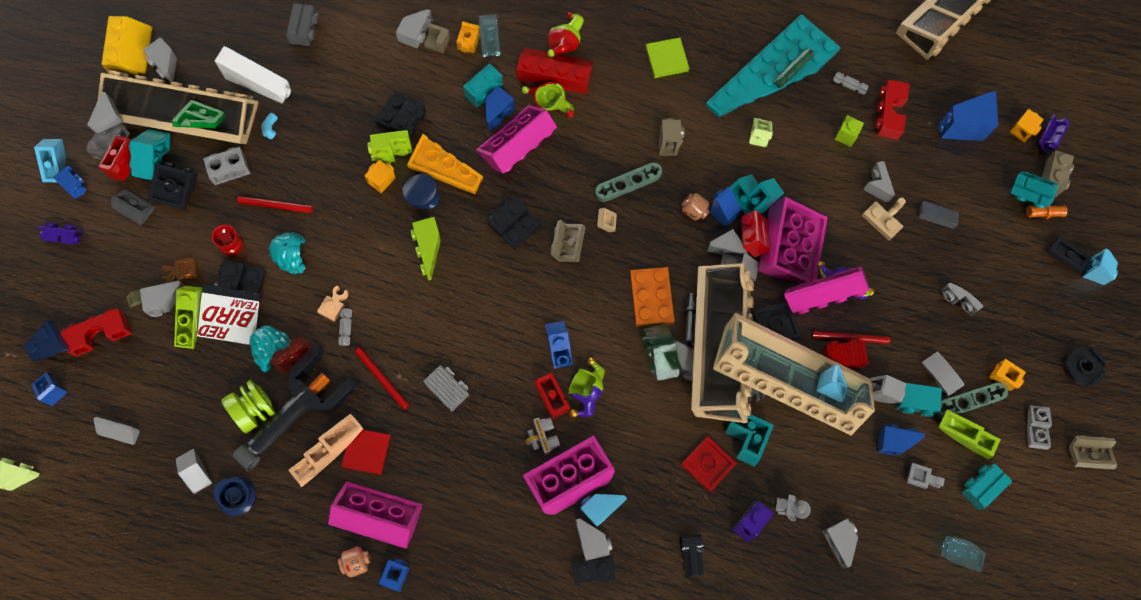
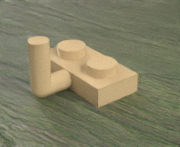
(883, 219)

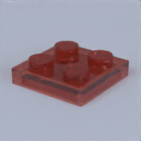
(286, 358)

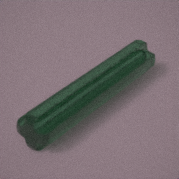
(789, 72)

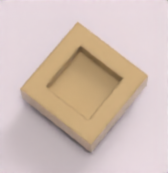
(607, 220)

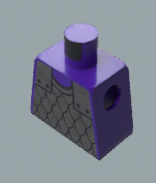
(753, 521)

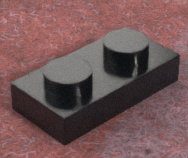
(1069, 255)
(593, 571)

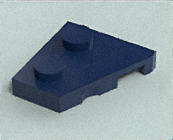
(46, 342)

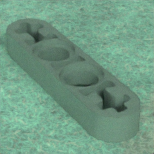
(627, 180)
(971, 400)

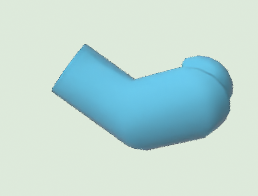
(267, 126)

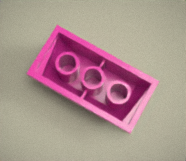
(570, 476)

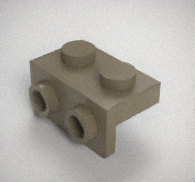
(567, 242)
(1093, 452)

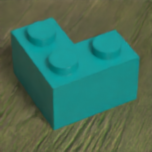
(147, 151)
(756, 196)
(754, 438)

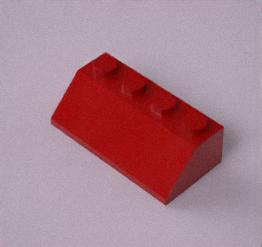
(569, 72)

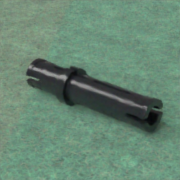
(690, 313)

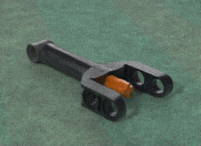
(301, 400)

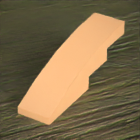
(325, 451)

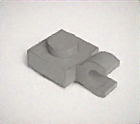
(921, 477)

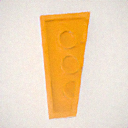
(443, 166)

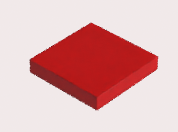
(367, 452)
(708, 464)

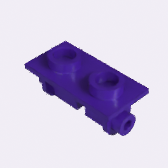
(1050, 139)
(68, 233)

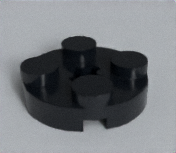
(1074, 368)

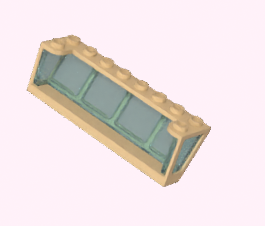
(791, 374)

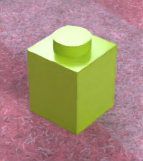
(849, 131)

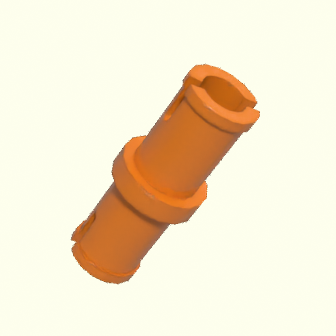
(1046, 212)

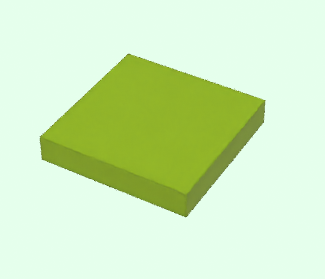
(667, 57)

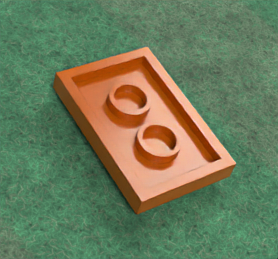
(652, 297)

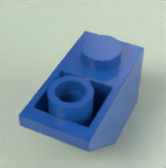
(497, 107)
(725, 207)
(559, 344)
(896, 441)

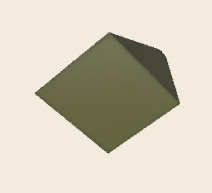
(134, 298)

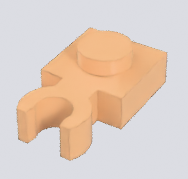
(331, 307)

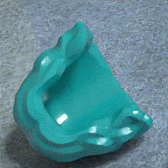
(287, 257)
(265, 343)

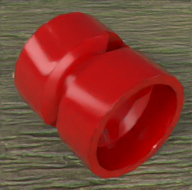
(227, 240)

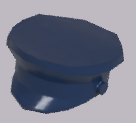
(421, 191)
(234, 495)

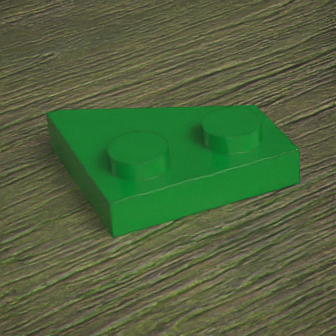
(198, 116)

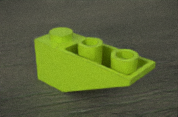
(428, 244)
(187, 316)

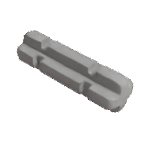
(850, 83)
(345, 327)

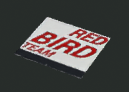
(228, 314)

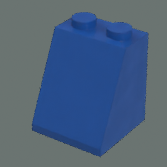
(971, 119)

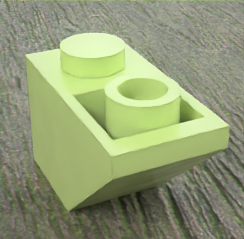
(14, 476)

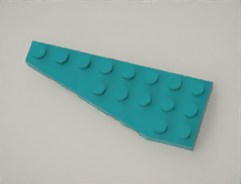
(759, 74)

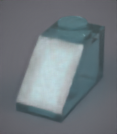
(489, 35)
(963, 553)

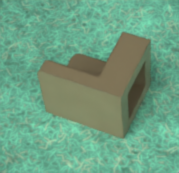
(437, 38)

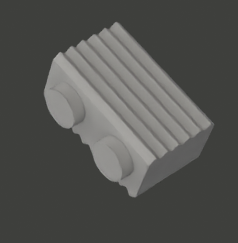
(446, 387)

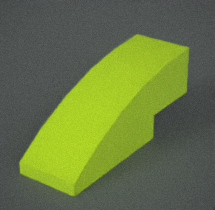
(969, 434)

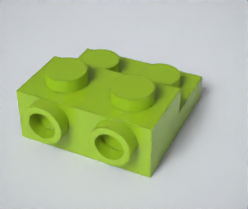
(387, 145)

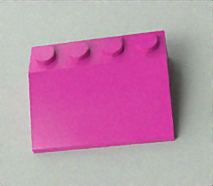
(794, 241)

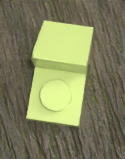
(761, 132)

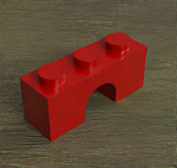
(889, 122)
(80, 335)

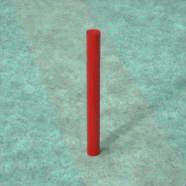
(274, 204)
(847, 336)
(381, 378)

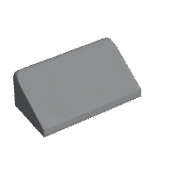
(116, 430)

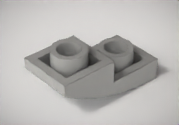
(968, 302)
(943, 373)
(1038, 427)

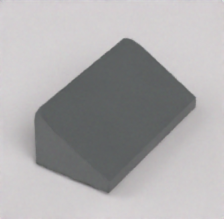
(132, 206)
(938, 215)

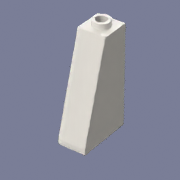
(251, 75)

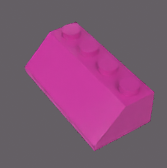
(517, 138)
(827, 289)
(375, 514)

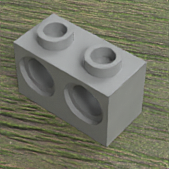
(227, 170)

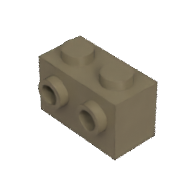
(670, 137)
(1058, 169)

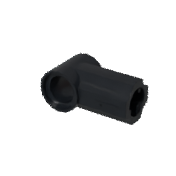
(692, 550)

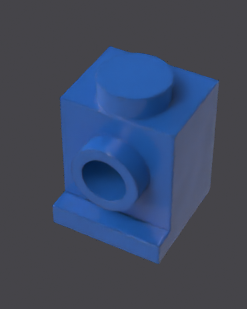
(71, 182)
(387, 578)

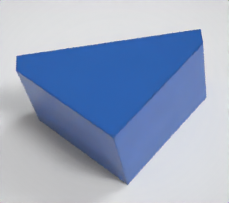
(48, 389)

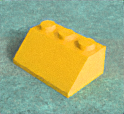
(125, 46)

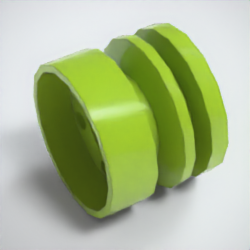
(248, 406)

